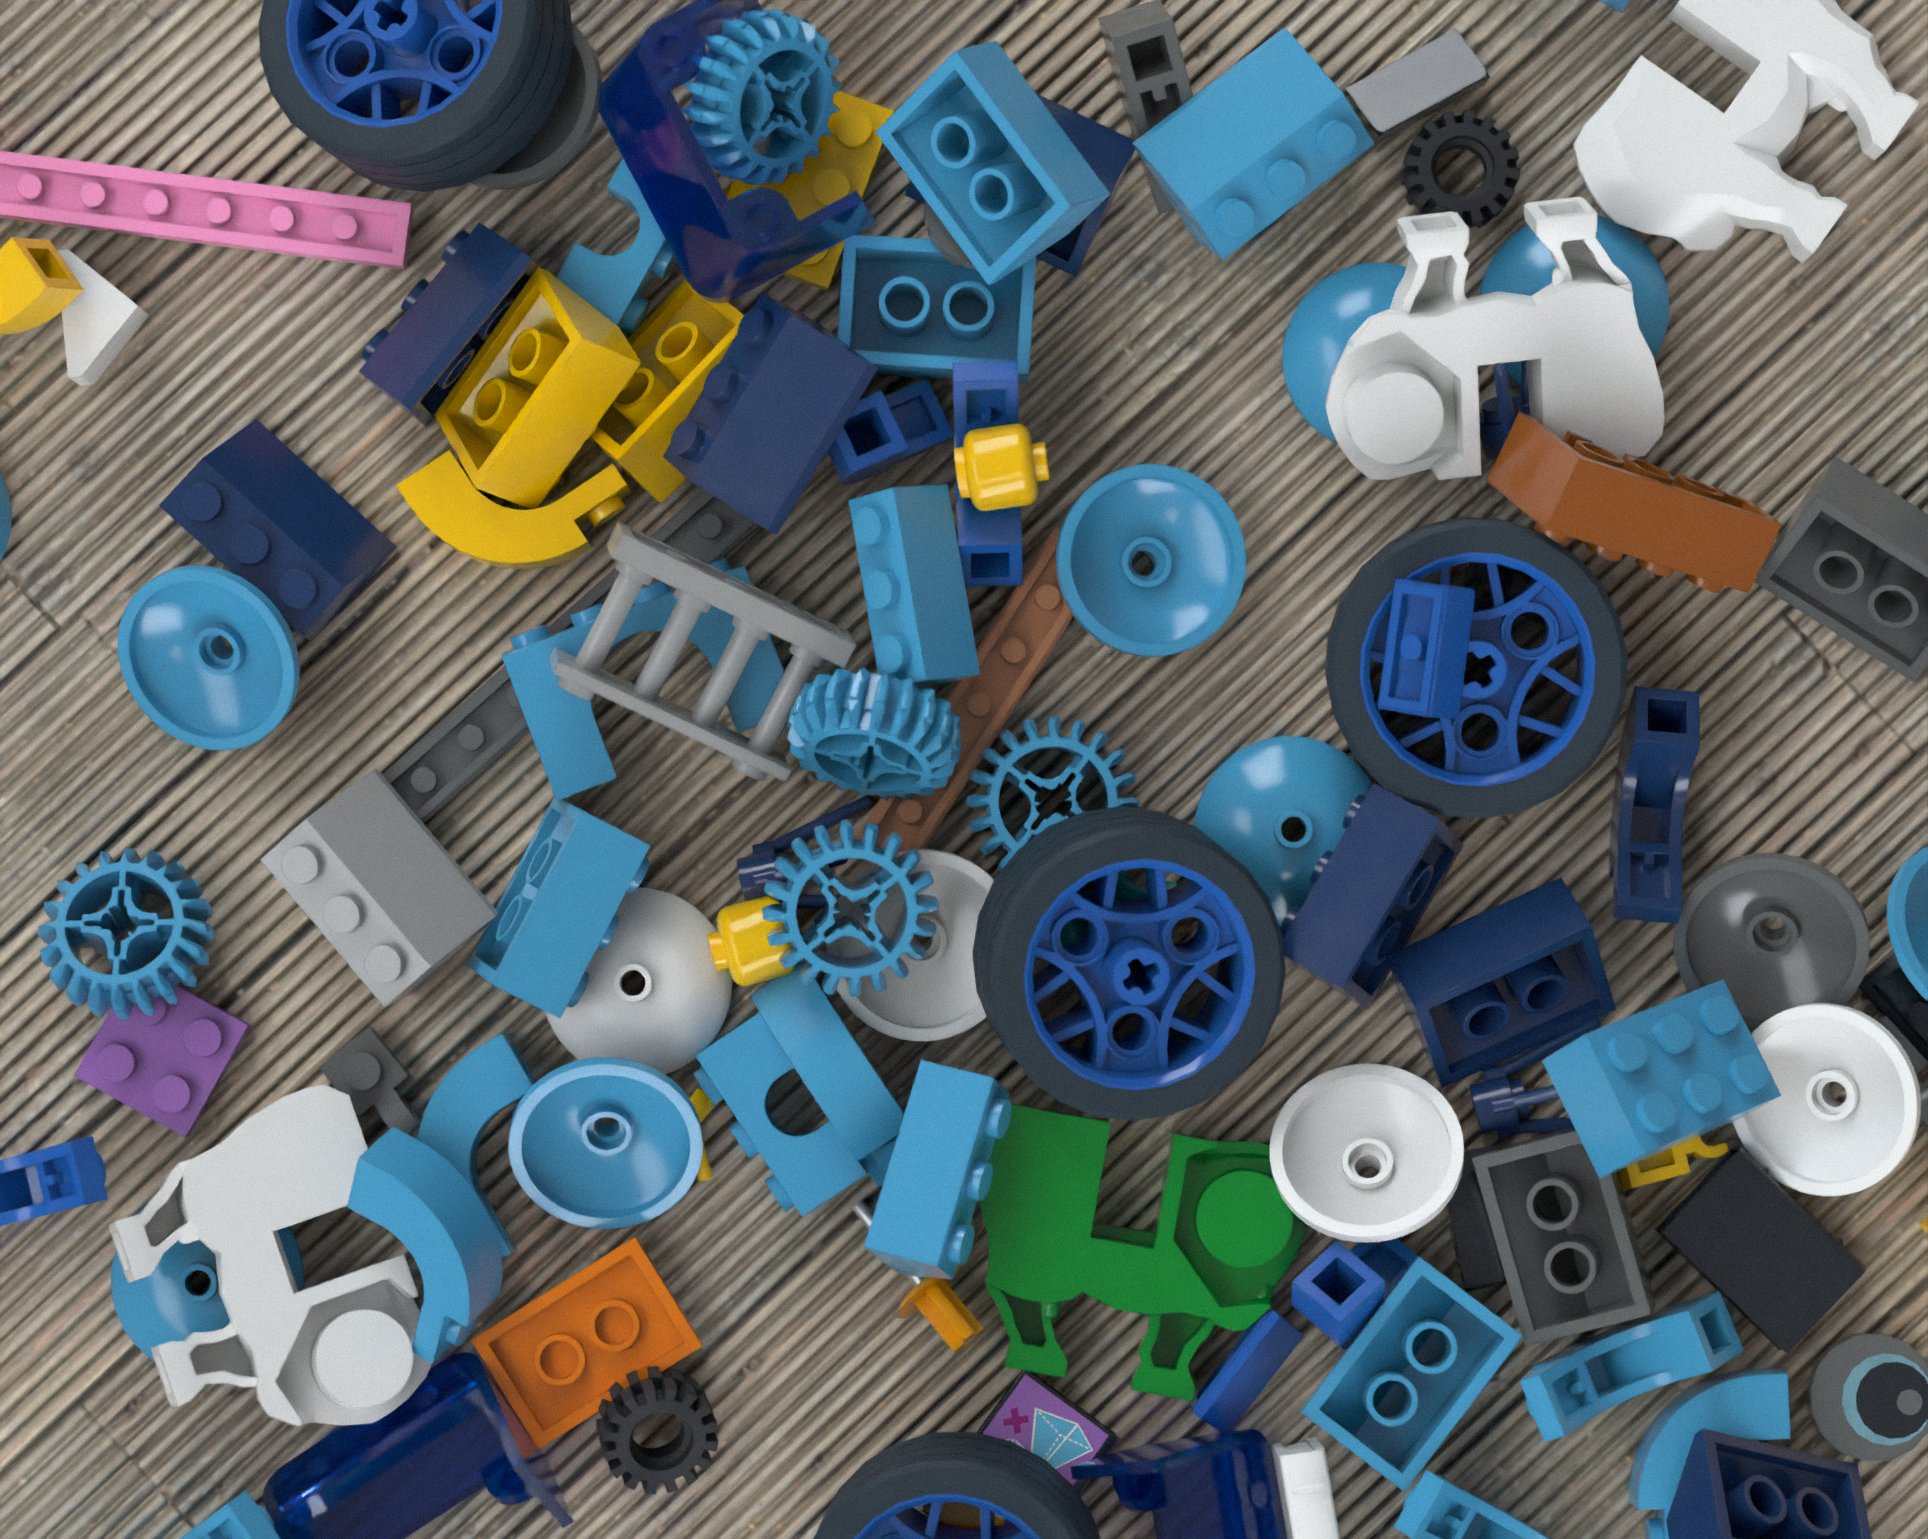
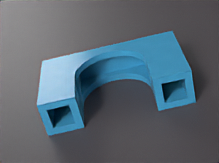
(565, 723)

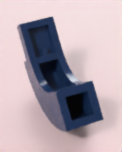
(1649, 803)

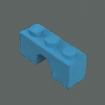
(620, 281)
(804, 1166)

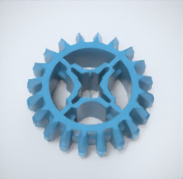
(763, 96)
(874, 734)
(1008, 768)
(78, 926)
(827, 929)

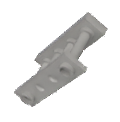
(697, 590)

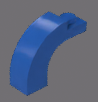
(987, 540)
(51, 1180)

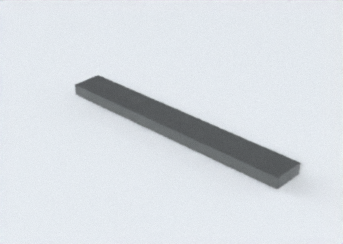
(492, 716)

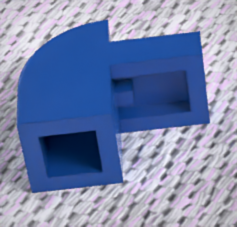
(888, 432)
(1348, 1286)

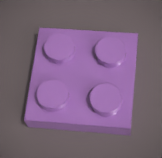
(165, 1061)

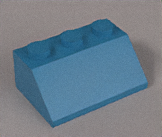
(1253, 144)
(991, 160)
(914, 585)
(559, 908)
(938, 1171)
(1411, 1373)

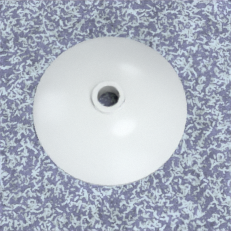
(940, 990)
(682, 992)
(1359, 1121)
(1806, 1133)

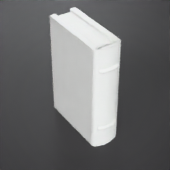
(1305, 1490)

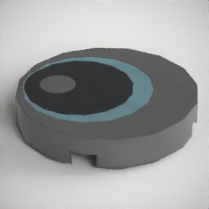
(1870, 1396)

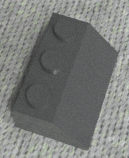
(1857, 566)
(1562, 1238)

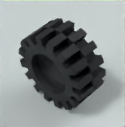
(1469, 134)
(663, 1462)

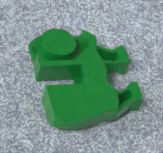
(1211, 1258)

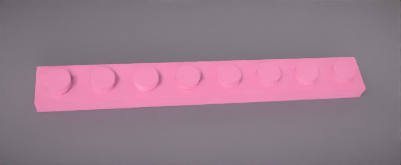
(205, 210)

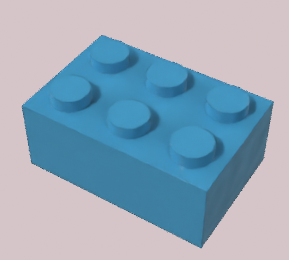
(921, 313)
(1660, 1077)

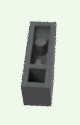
(1147, 72)

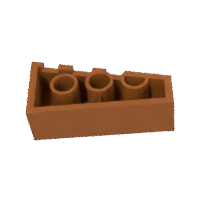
(1632, 508)

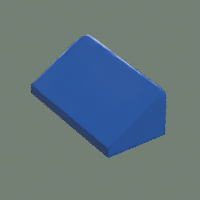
(1426, 649)
(1245, 1371)

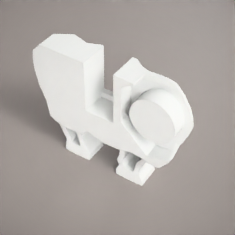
(1692, 173)
(1410, 374)
(314, 1352)

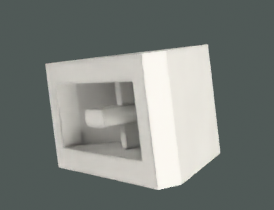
(96, 323)

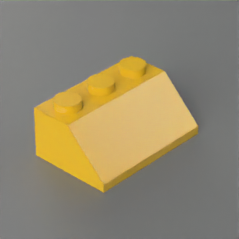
(676, 354)
(536, 391)

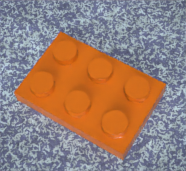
(583, 1337)

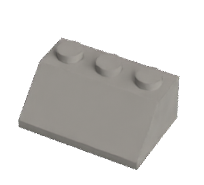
(380, 887)

